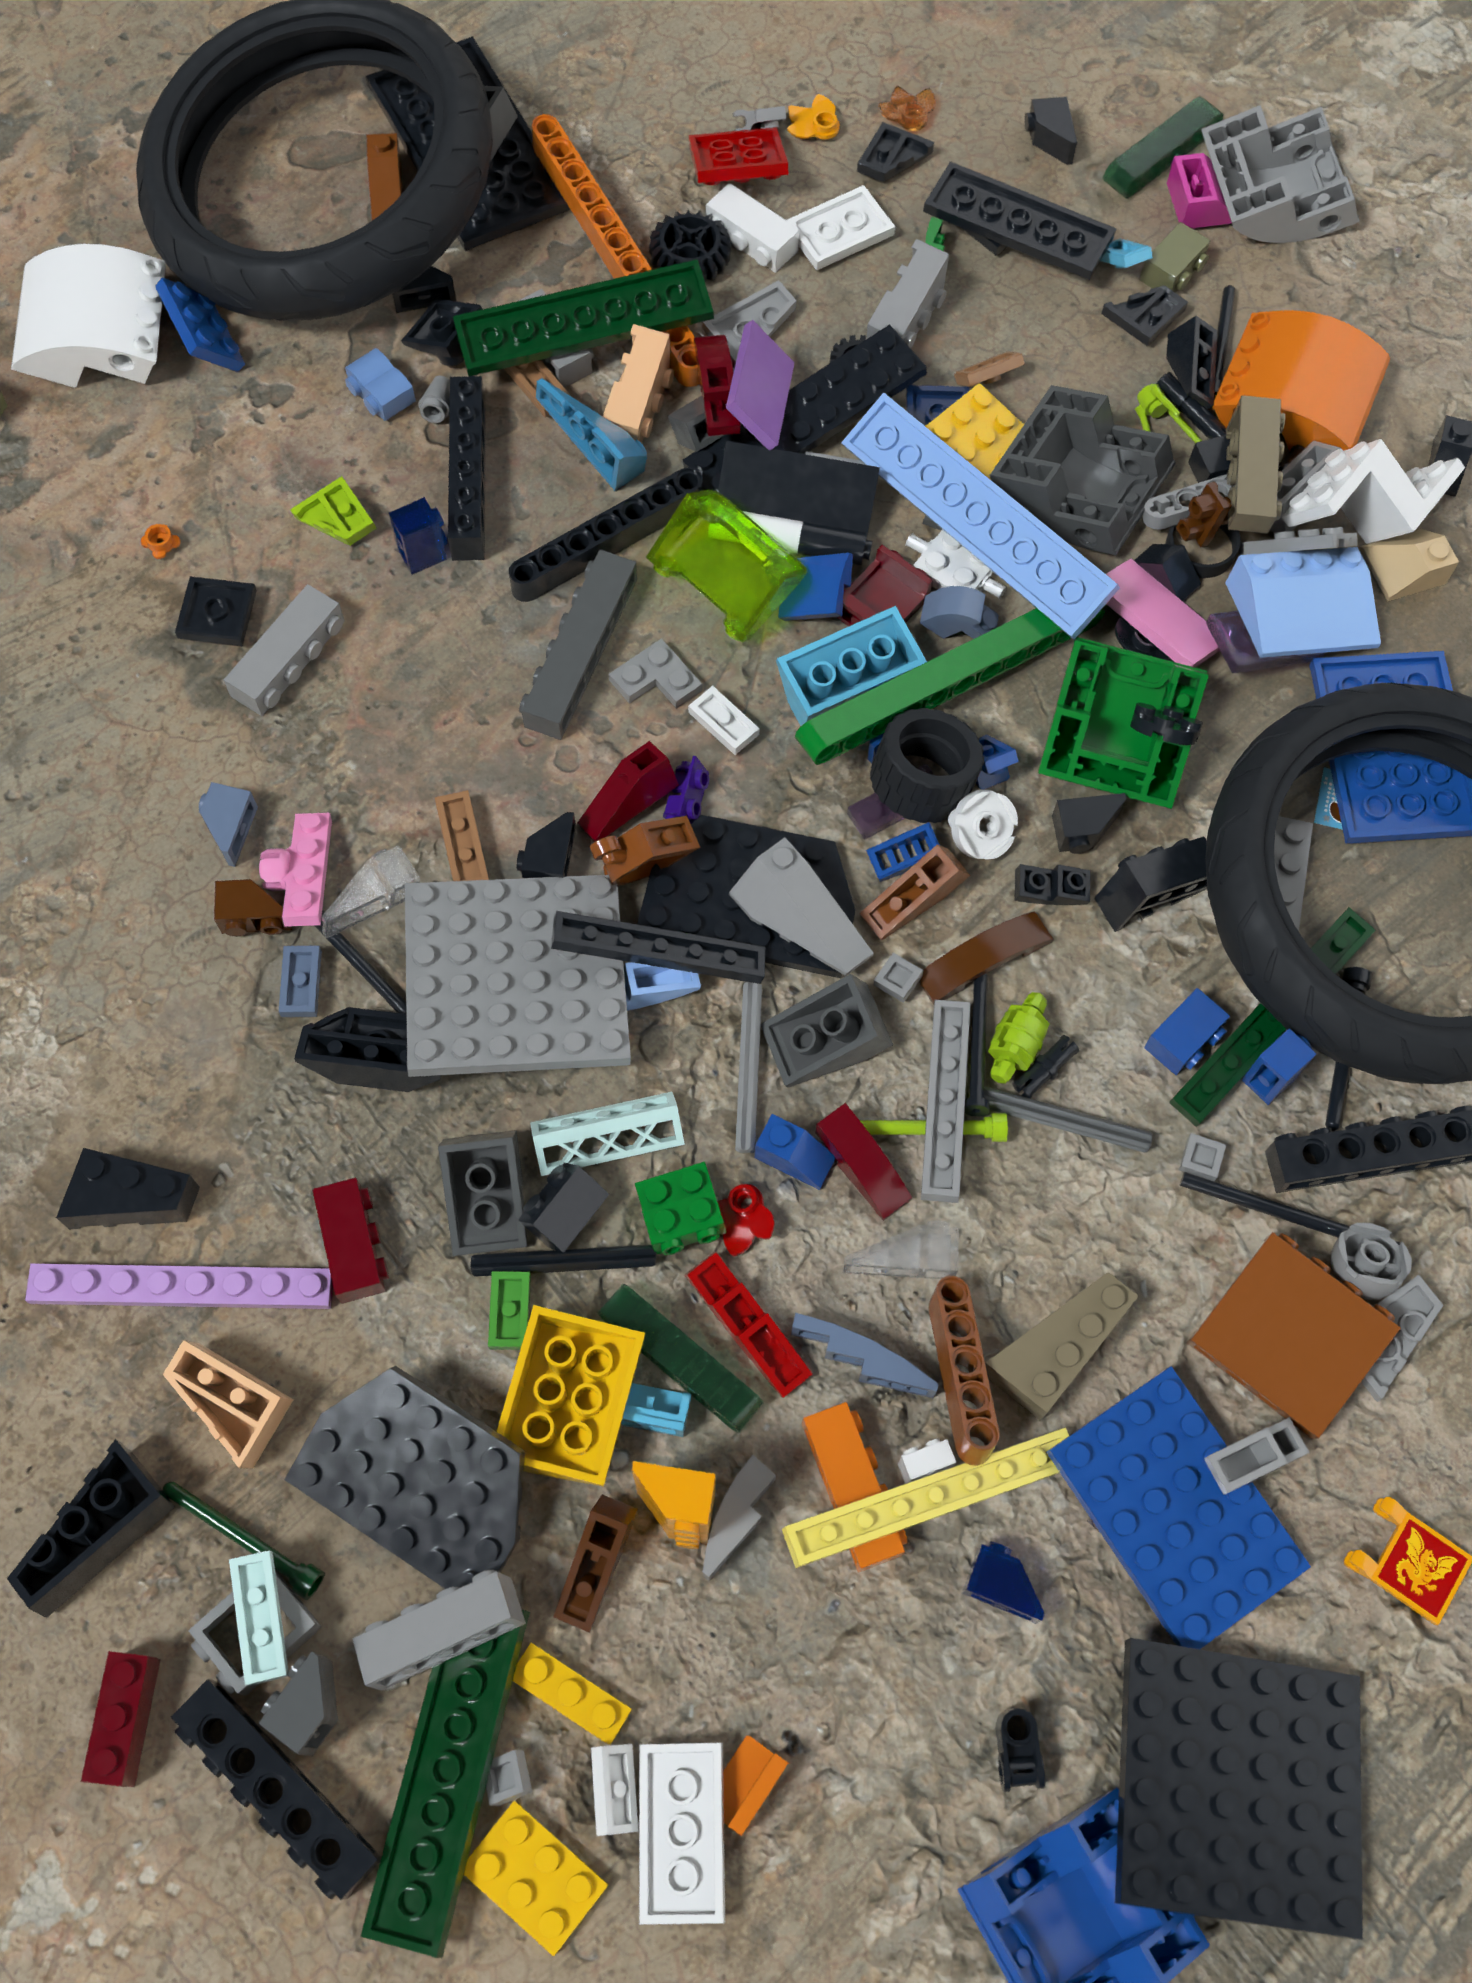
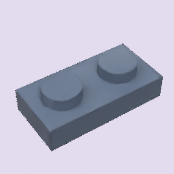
(300, 981)

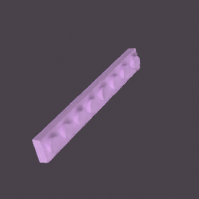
(179, 1286)

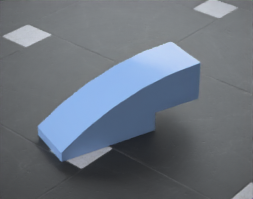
(653, 984)

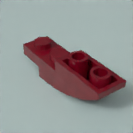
(715, 380)

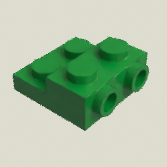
(680, 1209)

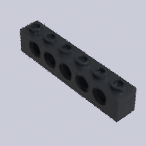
(467, 468)
(1293, 1172)
(356, 1856)

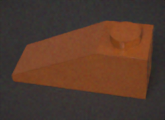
(383, 171)
(915, 891)

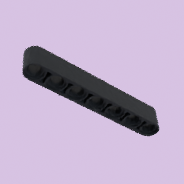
(649, 507)

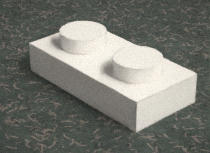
(723, 720)
(614, 1789)

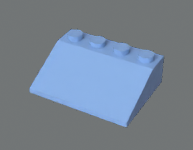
(1305, 601)

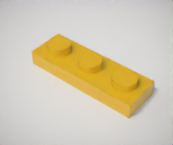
(571, 1694)

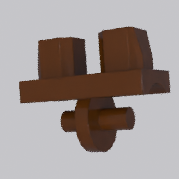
(1205, 516)

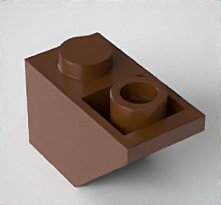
(246, 908)

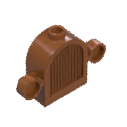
(640, 848)

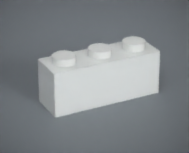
(754, 227)

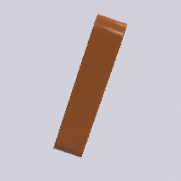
(958, 1384)

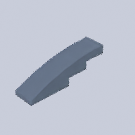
(877, 1363)

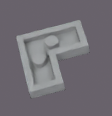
(658, 668)

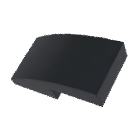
(1052, 887)

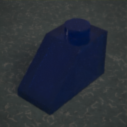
(1002, 1583)

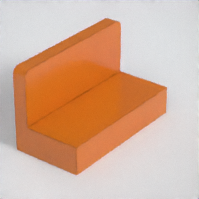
(748, 1782)

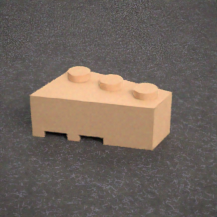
(641, 383)
(229, 1400)

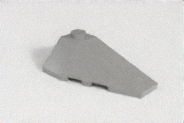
(794, 902)

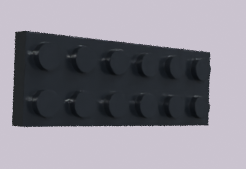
(1019, 220)

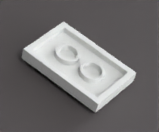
(841, 227)

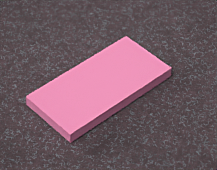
(1161, 616)

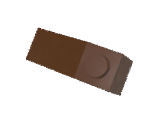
(595, 1562)

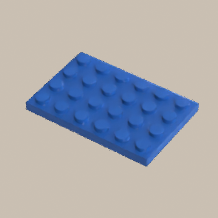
(1394, 792)
(1155, 1502)

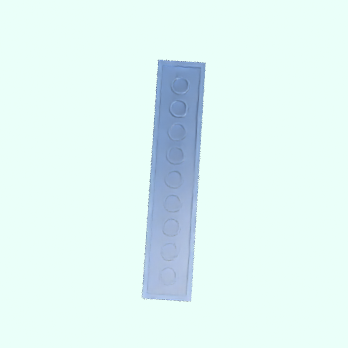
(981, 516)

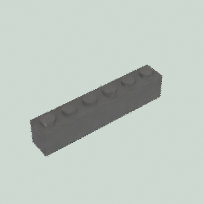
(579, 644)

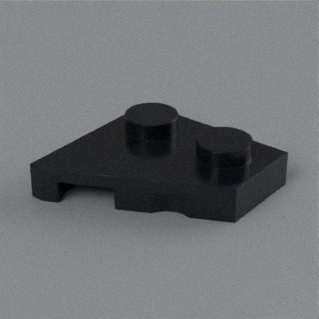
(892, 152)
(1146, 313)

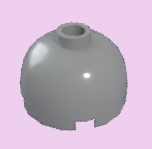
(1370, 1260)

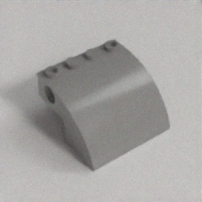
(1280, 178)

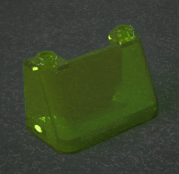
(727, 561)

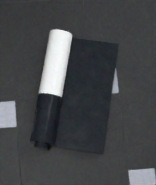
(802, 499)

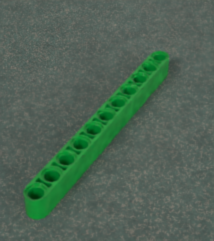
(931, 684)

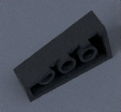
(91, 1531)

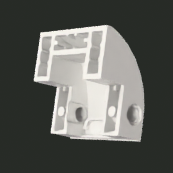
(90, 311)

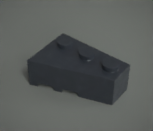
(125, 1191)

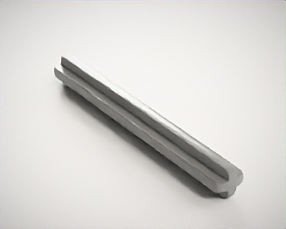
(748, 1068)

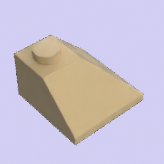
(1410, 562)

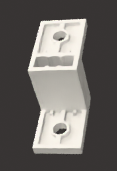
(1373, 491)

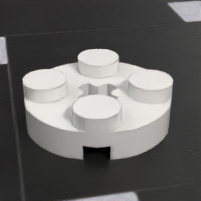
(966, 820)

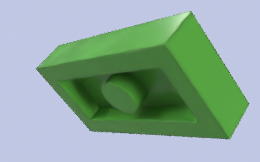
(508, 1310)

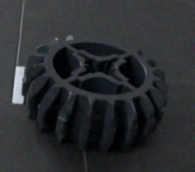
(691, 239)

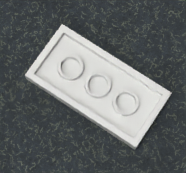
(681, 1834)

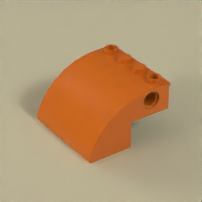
(1317, 369)

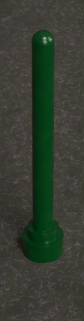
(302, 1577)

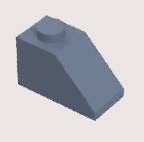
(228, 817)

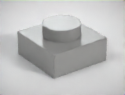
(898, 977)
(1202, 1157)
(508, 1778)

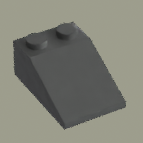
(826, 1032)
(483, 1192)

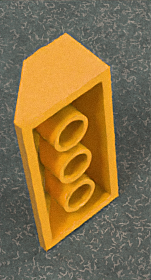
(678, 1500)

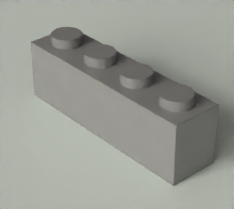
(284, 650)
(438, 1629)

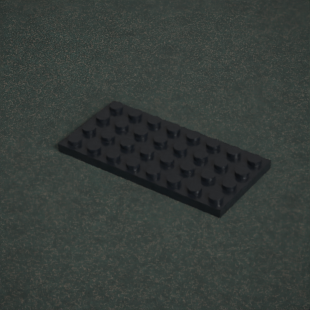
(517, 183)

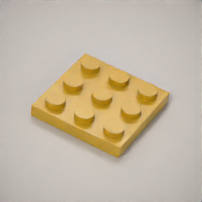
(977, 428)

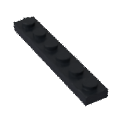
(658, 947)

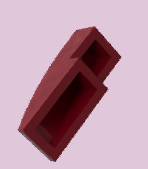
(863, 1161)

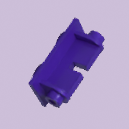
(692, 782)

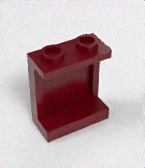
(885, 584)

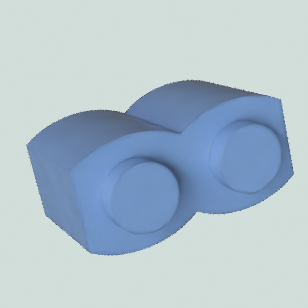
(379, 385)

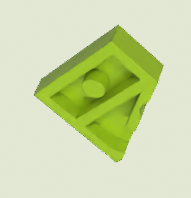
(335, 513)

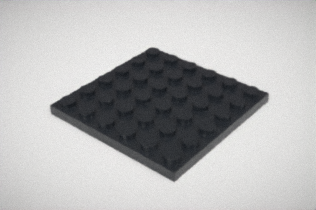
(1240, 1790)

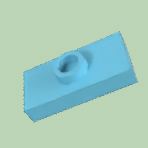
(1126, 253)

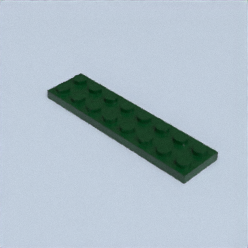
(582, 317)
(442, 1797)

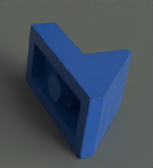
(996, 762)

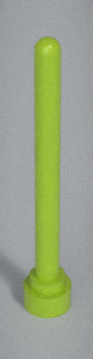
(991, 1127)

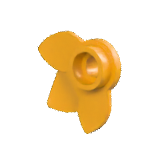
(815, 121)

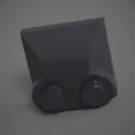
(437, 333)

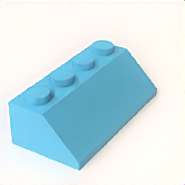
(848, 664)

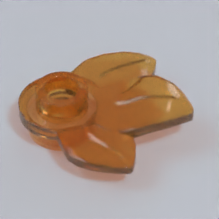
(909, 110)

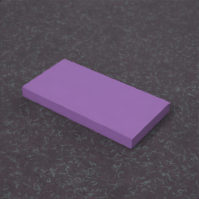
(760, 385)

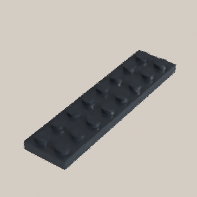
(827, 400)

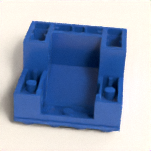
(1055, 1912)

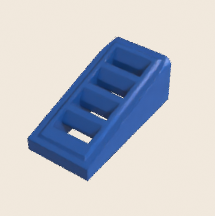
(900, 842)

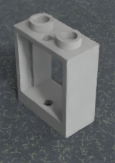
(207, 1649)

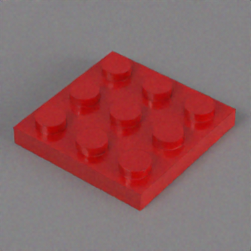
(738, 156)

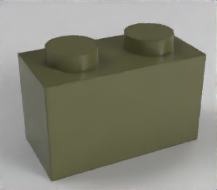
(1176, 259)

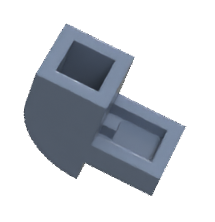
(957, 610)

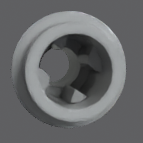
(435, 402)

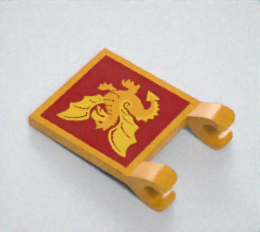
(1415, 1564)

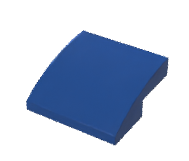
(820, 590)

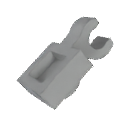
(766, 117)

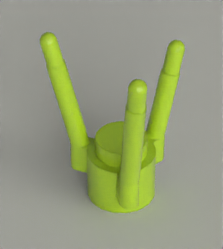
(1155, 404)

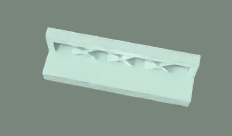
(604, 1121)

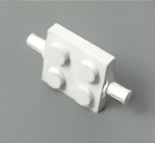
(953, 565)

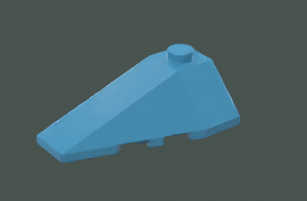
(601, 441)

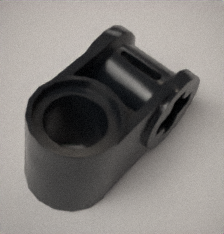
(1019, 1753)

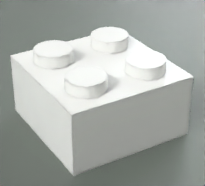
(927, 1461)

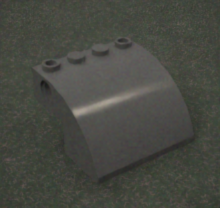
(1083, 470)

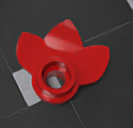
(745, 1223)

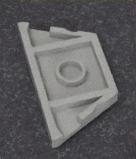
(1306, 540)

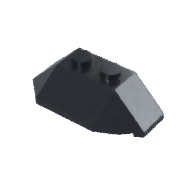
(360, 1050)

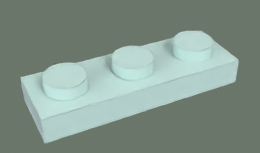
(258, 1618)

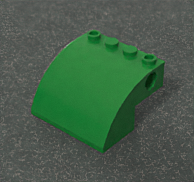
(1092, 718)

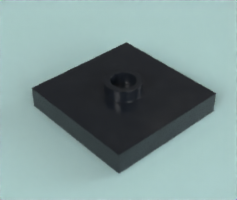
(216, 611)

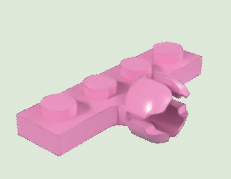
(300, 869)

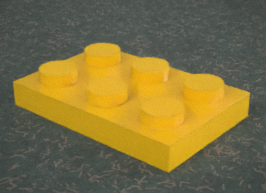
(534, 1877)

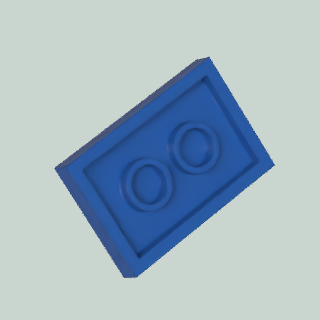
(200, 325)

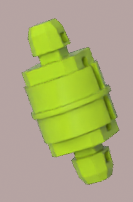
(1018, 1037)

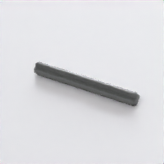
(1068, 1120)

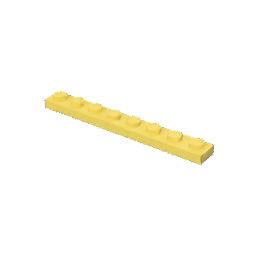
(921, 1500)

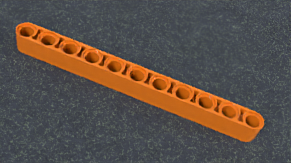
(603, 227)

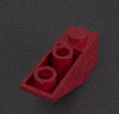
(630, 789)

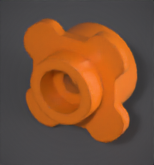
(159, 533)

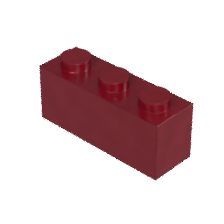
(350, 1240)
(121, 1719)

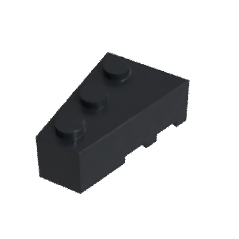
(1153, 880)

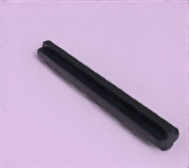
(561, 1262)

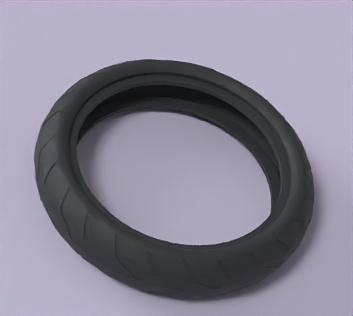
(262, 53)
(1247, 895)

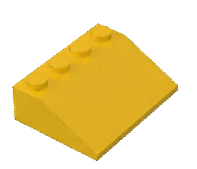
(570, 1394)

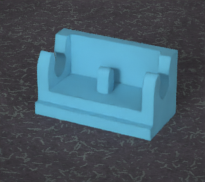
(657, 1410)

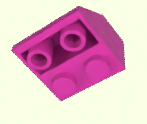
(1196, 192)

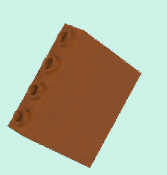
(1295, 1335)

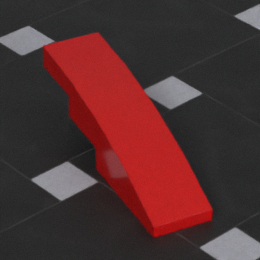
(748, 1324)

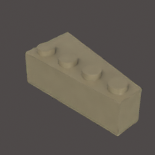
(1254, 463)
(1054, 1351)

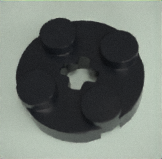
(1166, 723)

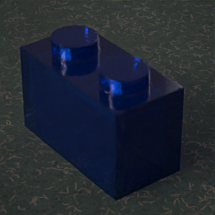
(419, 535)

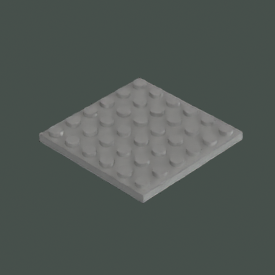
(495, 993)

